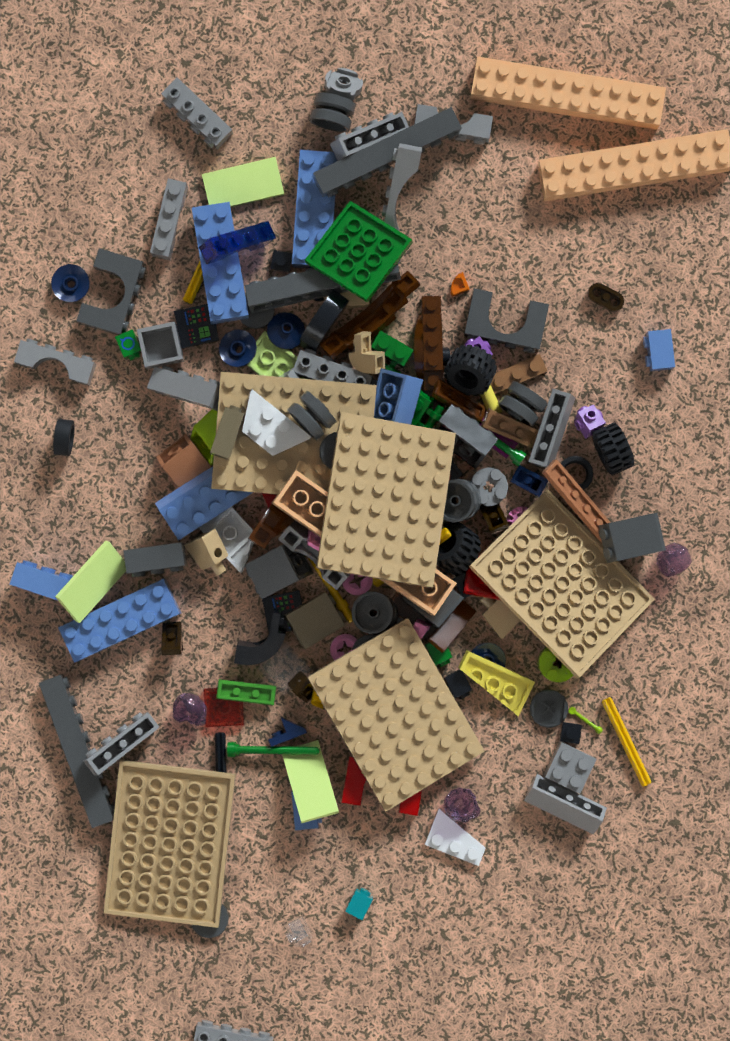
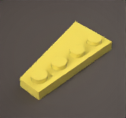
(499, 681)

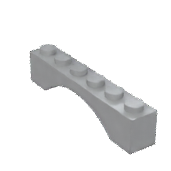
(406, 165)

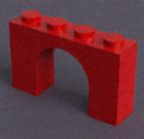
(354, 789)

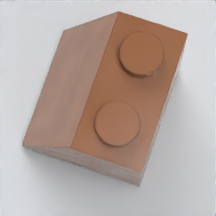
(183, 461)

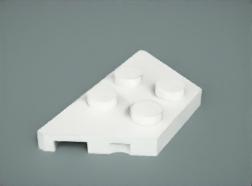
(270, 427)
(234, 536)

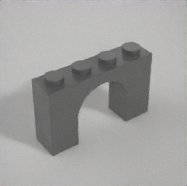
(114, 319)
(527, 337)

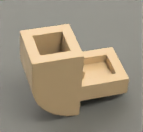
(363, 358)

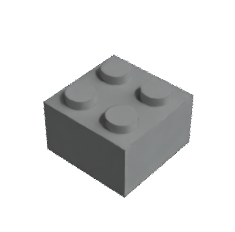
(160, 345)
(569, 767)

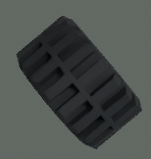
(470, 370)
(613, 448)
(459, 550)

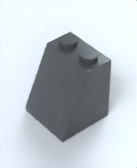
(631, 537)
(277, 570)
(445, 610)

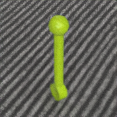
(572, 710)

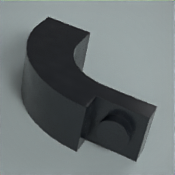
(323, 321)
(257, 652)

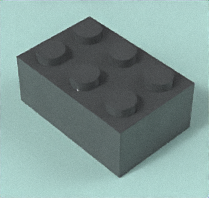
(471, 439)
(155, 559)

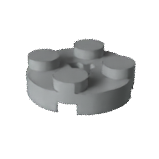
(335, 80)
(494, 477)

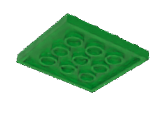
(358, 251)

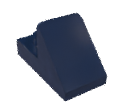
(529, 481)
(292, 730)

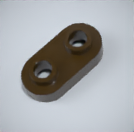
(606, 296)

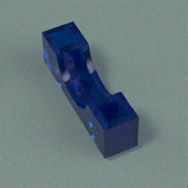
(229, 243)

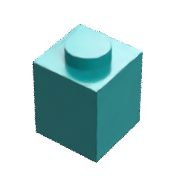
(359, 903)

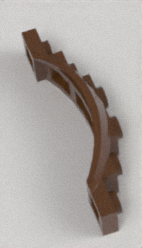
(374, 317)
(429, 345)
(270, 526)

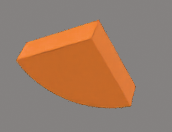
(459, 285)

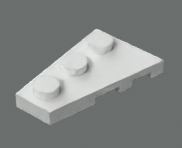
(452, 839)

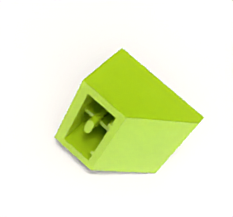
(204, 434)

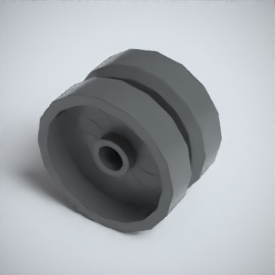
(332, 112)
(522, 403)
(314, 413)
(468, 498)
(363, 611)

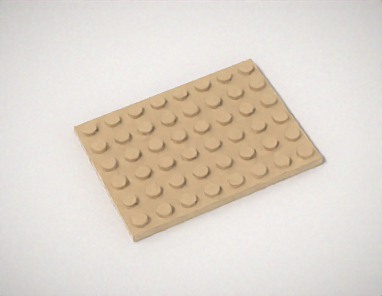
(253, 467)
(386, 500)
(560, 583)
(396, 714)
(169, 843)

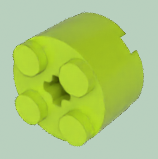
(550, 671)

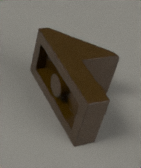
(494, 518)
(172, 638)
(301, 686)

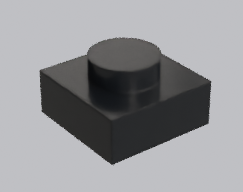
(281, 261)
(570, 732)

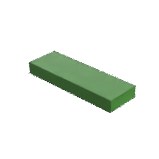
(246, 692)

